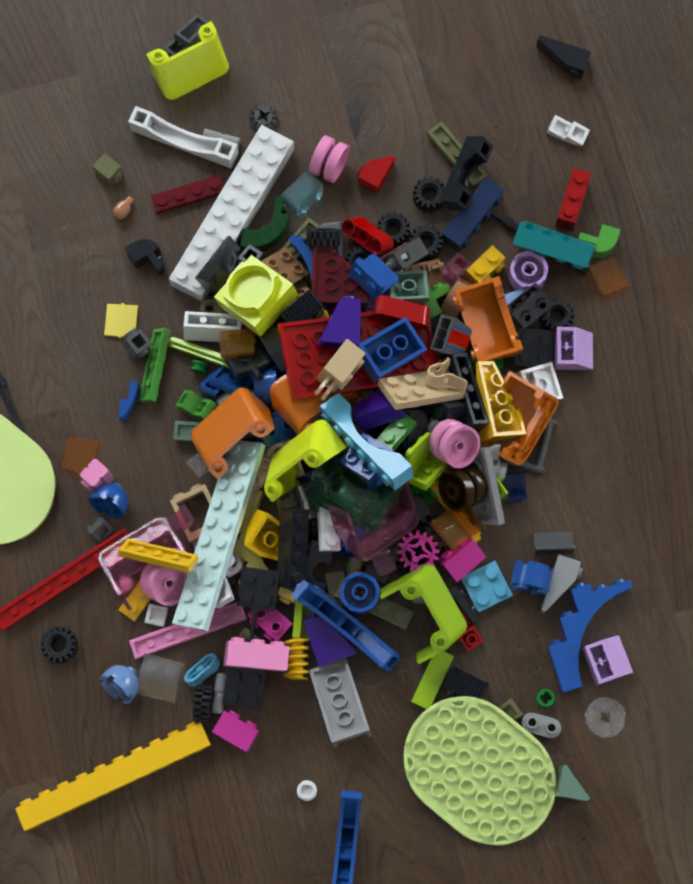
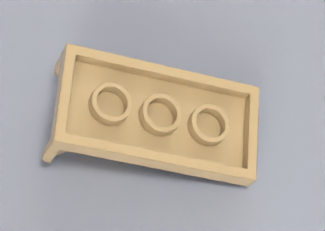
(423, 387)

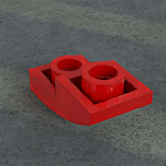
(471, 637)

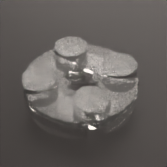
(616, 718)

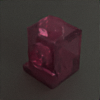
(456, 269)

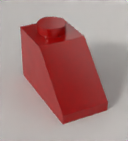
(375, 173)

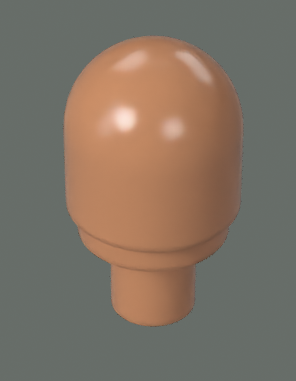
(122, 208)

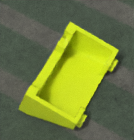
(190, 67)
(312, 445)

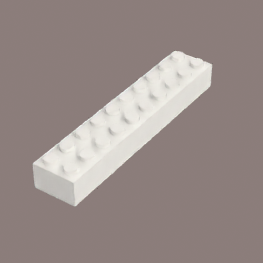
(234, 206)

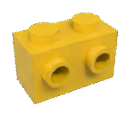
(486, 266)

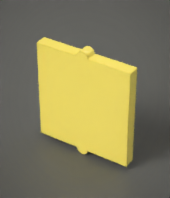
(120, 319)

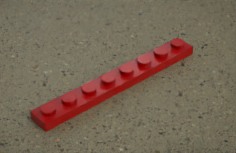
(55, 584)

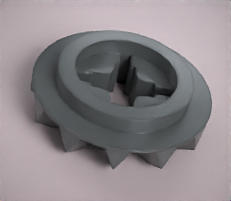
(272, 117)

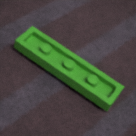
(154, 365)
(395, 434)

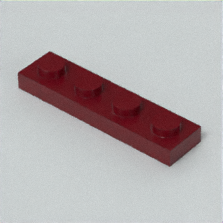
(187, 194)

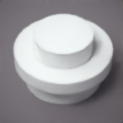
(306, 790)

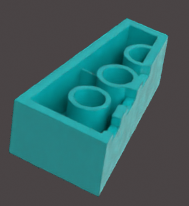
(554, 244)

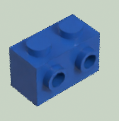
(279, 433)

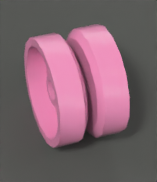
(329, 158)
(454, 443)
(162, 584)

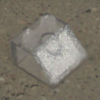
(160, 678)

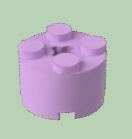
(531, 263)

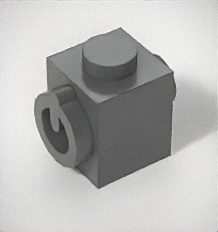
(136, 343)

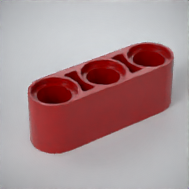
(367, 235)
(395, 309)

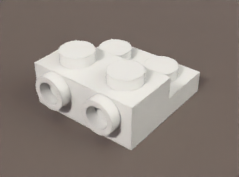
(544, 378)

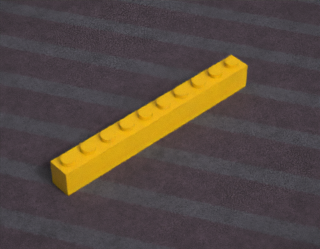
(112, 777)

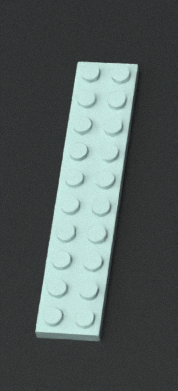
(219, 536)

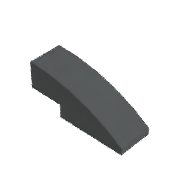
(185, 36)

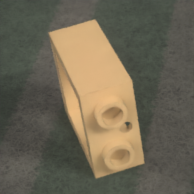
(181, 497)

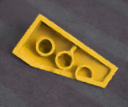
(503, 417)
(263, 535)

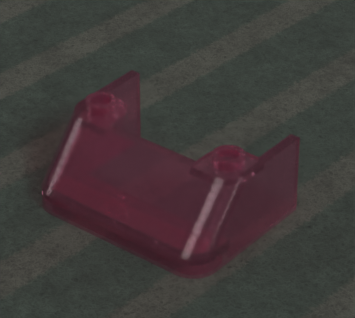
(397, 523)
(122, 569)

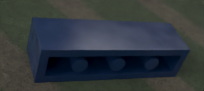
(469, 222)

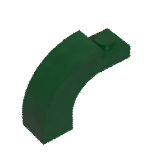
(270, 235)

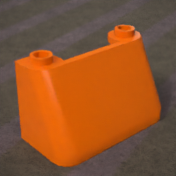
(488, 316)
(536, 410)
(300, 413)
(228, 425)

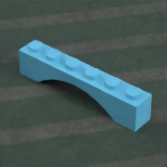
(389, 465)

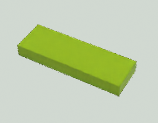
(432, 680)

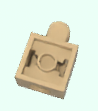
(340, 368)

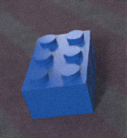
(391, 349)

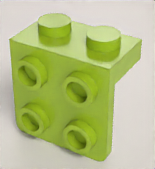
(424, 466)

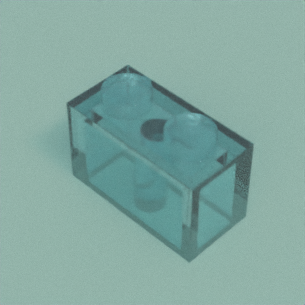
(303, 193)

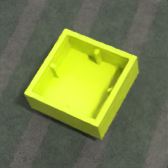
(255, 295)

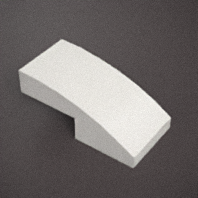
(566, 131)

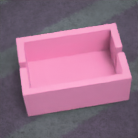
(256, 654)

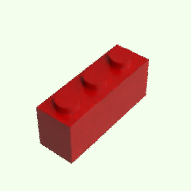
(573, 199)

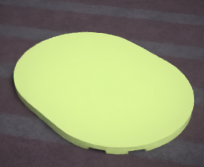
(25, 484)
(479, 770)

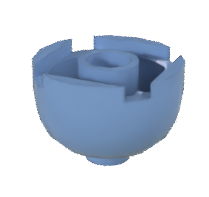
(121, 682)

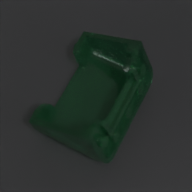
(341, 488)

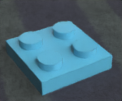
(486, 586)

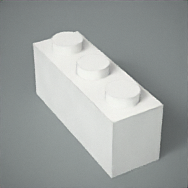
(208, 326)

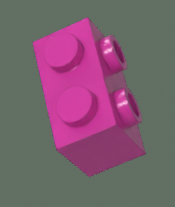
(461, 560)
(272, 623)
(236, 731)

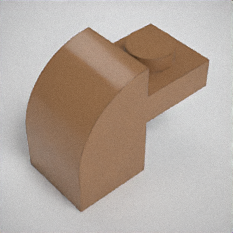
(448, 306)

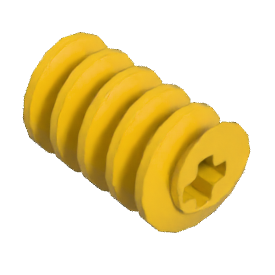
(296, 658)

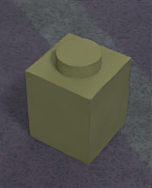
(108, 169)

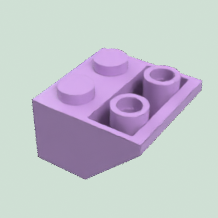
(573, 349)
(607, 660)

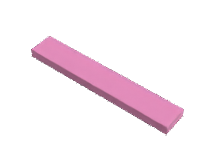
(175, 635)

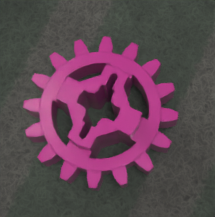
(408, 548)

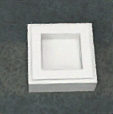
(156, 615)

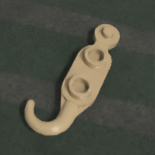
(263, 468)

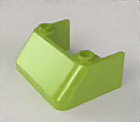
(429, 584)

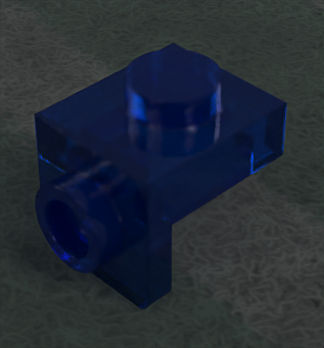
(515, 486)

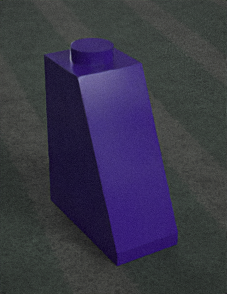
(342, 324)
(375, 411)
(326, 641)

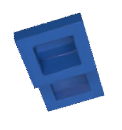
(128, 405)

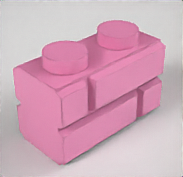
(95, 475)

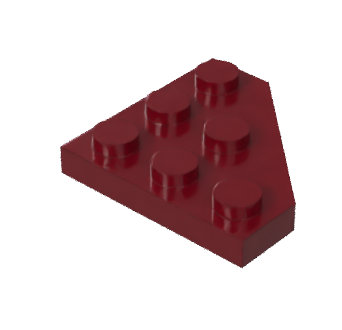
(332, 279)

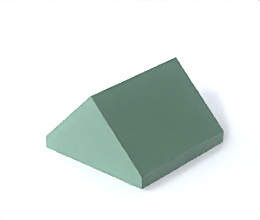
(411, 287)
(568, 786)

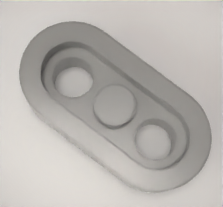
(541, 725)

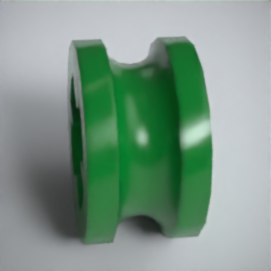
(199, 367)
(541, 693)

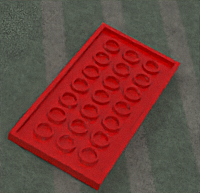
(306, 360)

